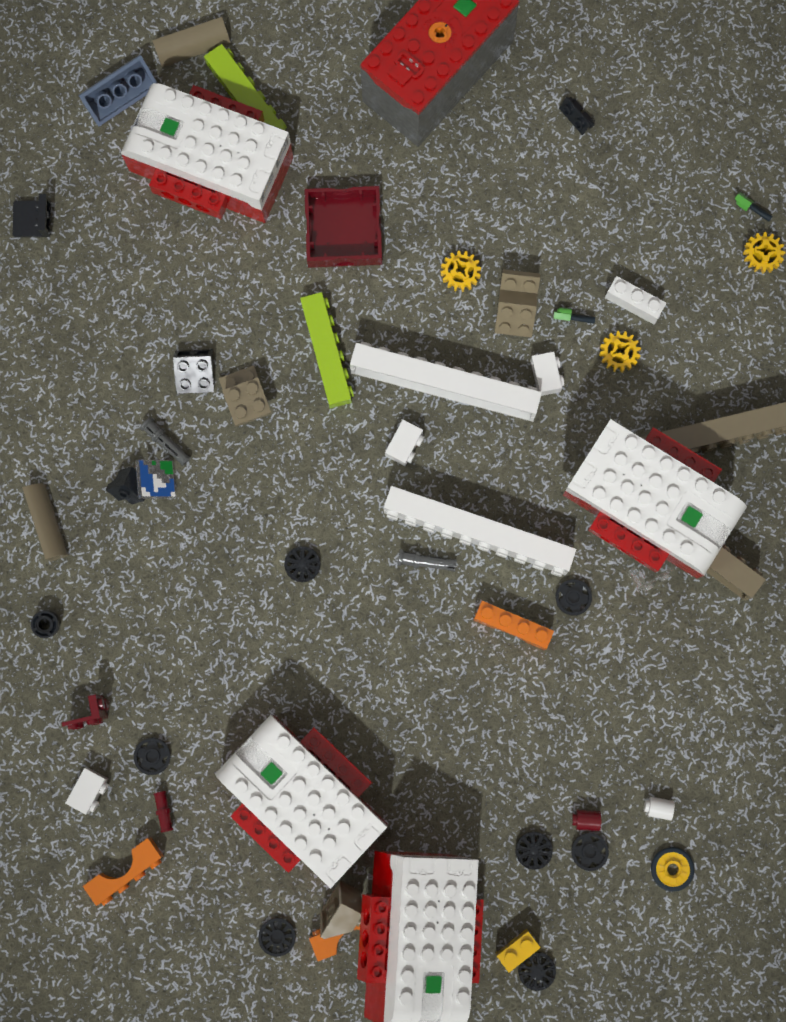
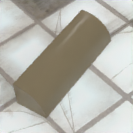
(191, 42)
(45, 521)

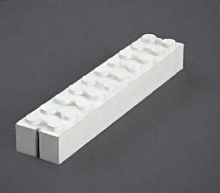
(445, 381)
(479, 531)

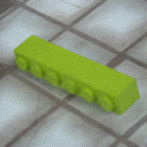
(238, 85)
(326, 350)

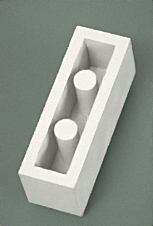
(635, 300)

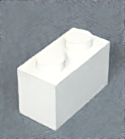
(546, 373)
(404, 443)
(87, 791)

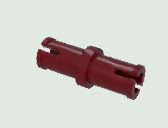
(163, 811)

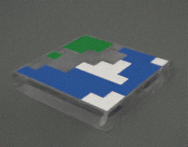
(155, 479)

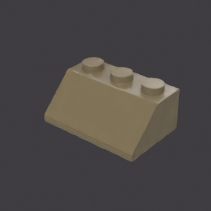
(341, 911)

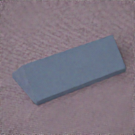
(118, 90)

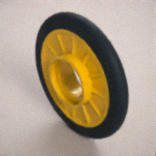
(672, 856)

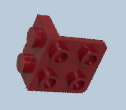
(98, 709)

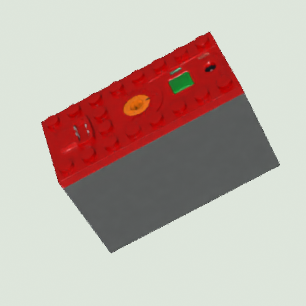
(434, 60)

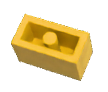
(517, 950)

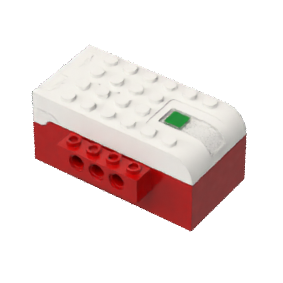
(208, 152)
(655, 500)
(301, 800)
(420, 937)

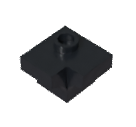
(125, 486)

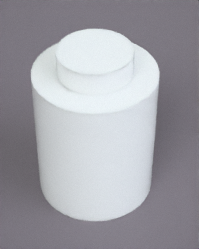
(659, 808)

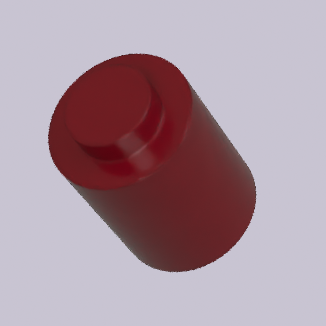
(587, 820)

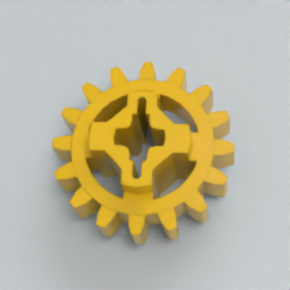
(769, 247)
(467, 266)
(616, 345)

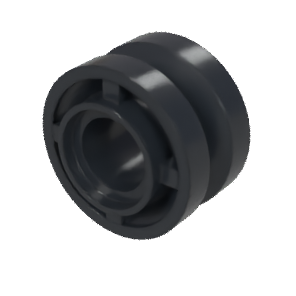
(54, 624)

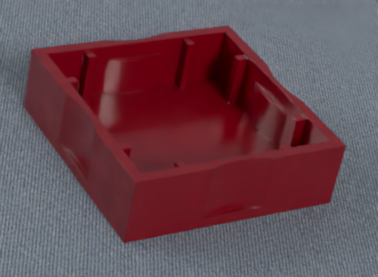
(343, 227)

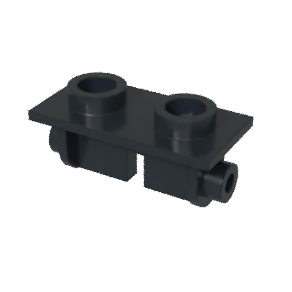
(571, 110)

